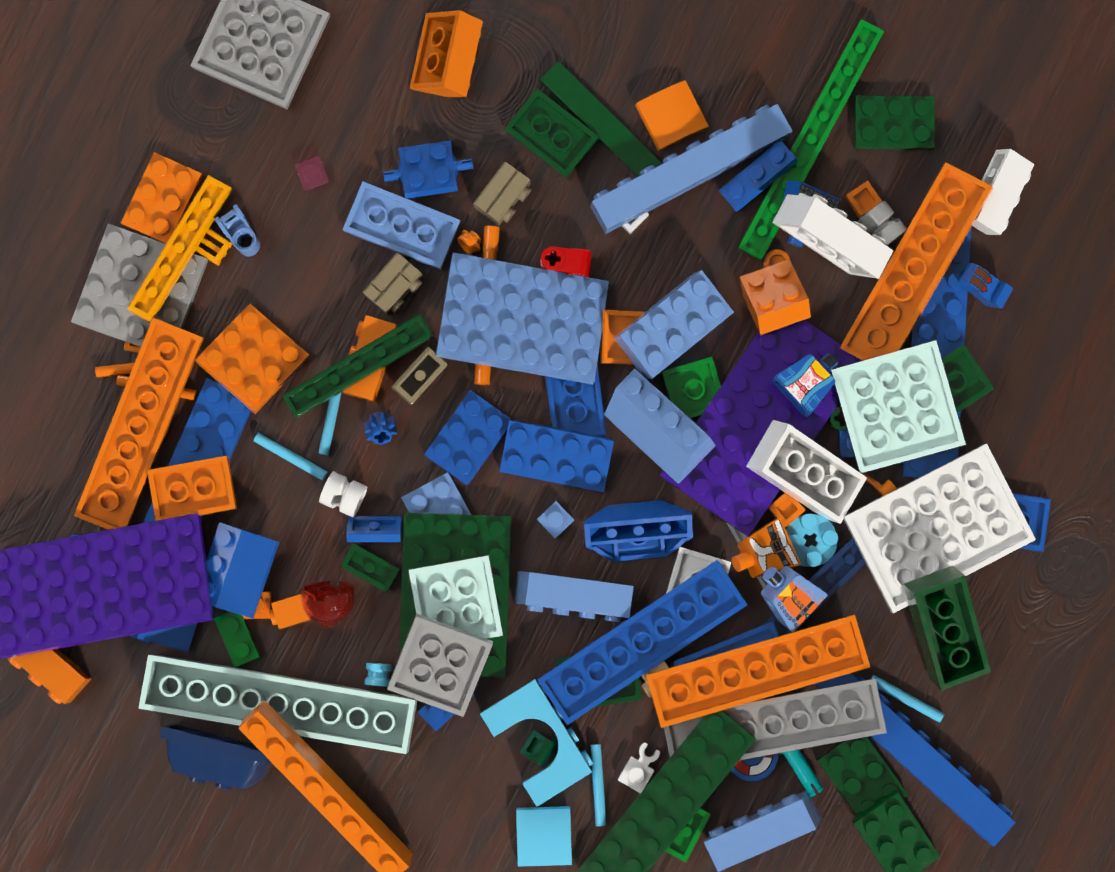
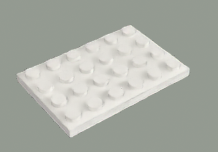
(940, 520)

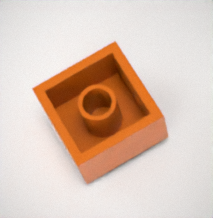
(775, 297)

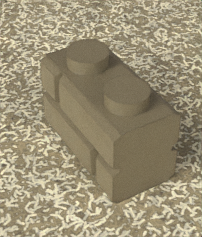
(502, 194)
(393, 284)
(419, 376)

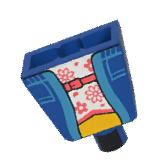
(806, 382)

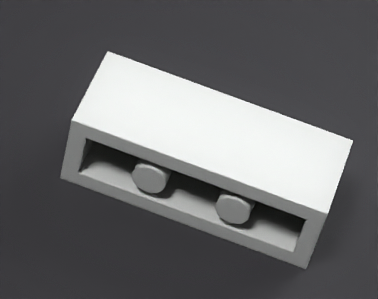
(1007, 175)

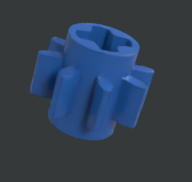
(380, 428)

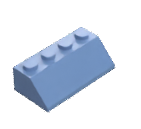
(657, 426)

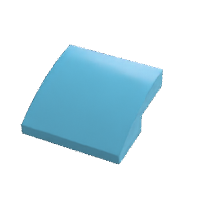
(544, 836)

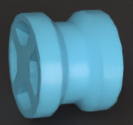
(378, 674)

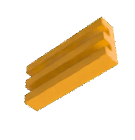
(221, 251)

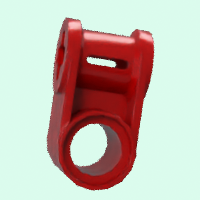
(571, 261)

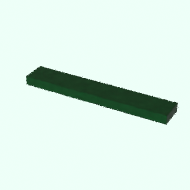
(598, 119)
(357, 366)

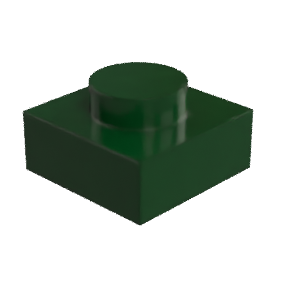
(538, 748)

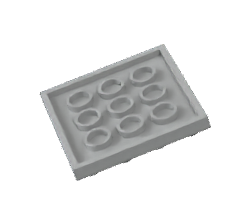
(261, 46)
(117, 276)

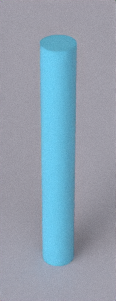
(329, 425)
(290, 456)
(908, 699)
(598, 785)

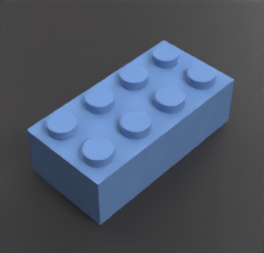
(673, 325)

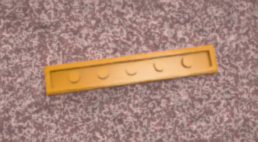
(179, 249)

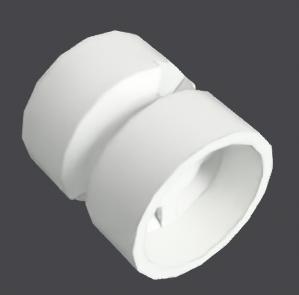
(343, 494)

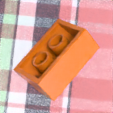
(446, 53)

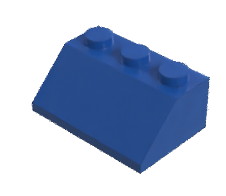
(239, 569)

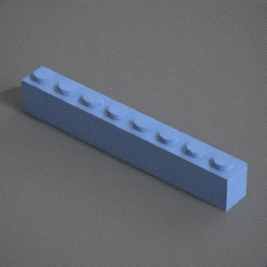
(691, 168)

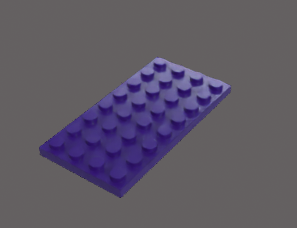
(743, 413)
(103, 586)

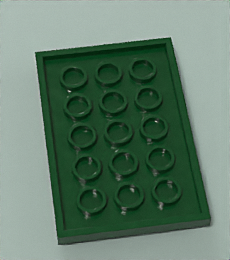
(455, 537)

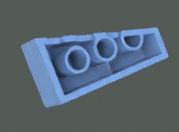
(573, 594)
(762, 831)

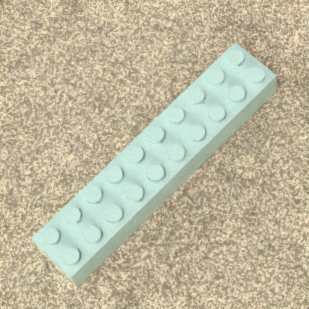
(307, 706)

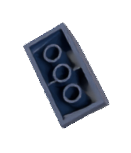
(214, 758)

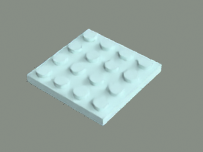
(898, 407)

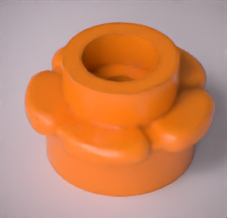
(469, 241)

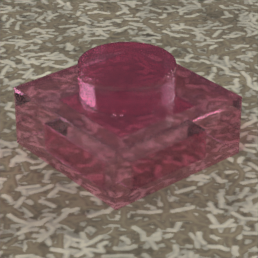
(312, 173)

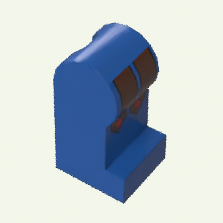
(985, 286)

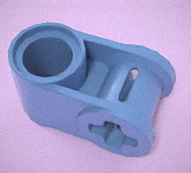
(236, 228)

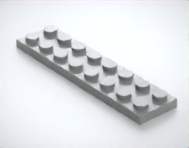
(801, 719)

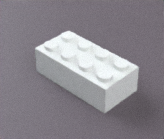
(833, 235)
(806, 471)

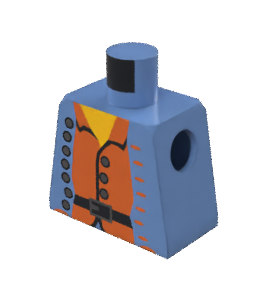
(790, 596)

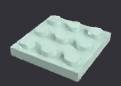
(459, 595)

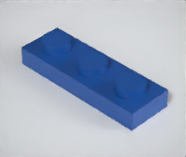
(758, 175)

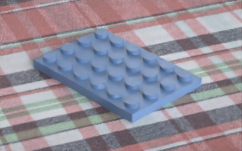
(522, 318)

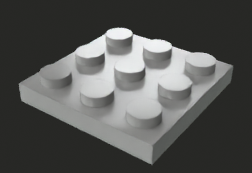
(440, 665)

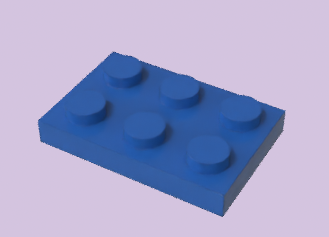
(468, 438)

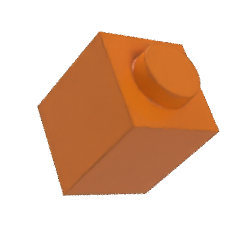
(288, 612)

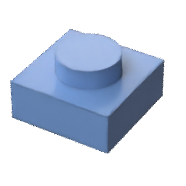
(555, 519)

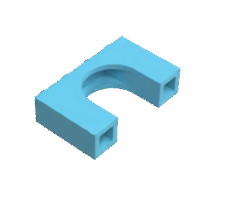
(569, 763)

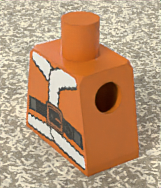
(766, 549)

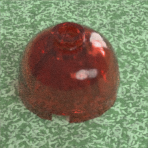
(328, 603)

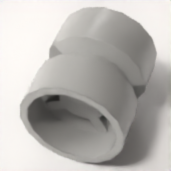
(881, 223)

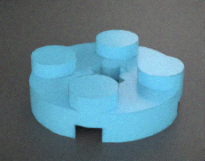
(825, 537)

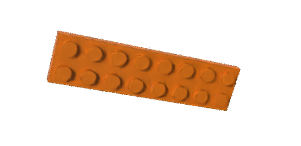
(917, 264)
(139, 425)
(757, 671)

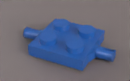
(428, 169)

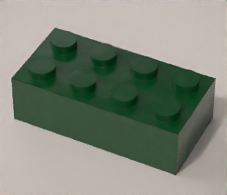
(947, 627)

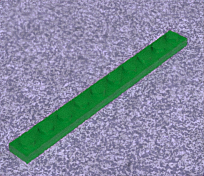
(813, 134)

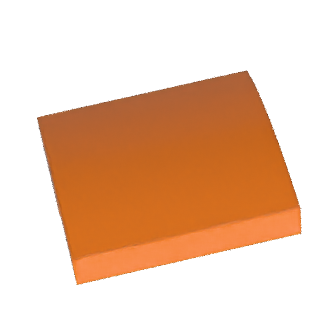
(671, 115)

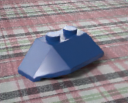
(638, 530)

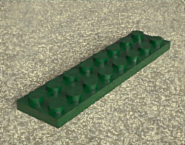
(672, 796)

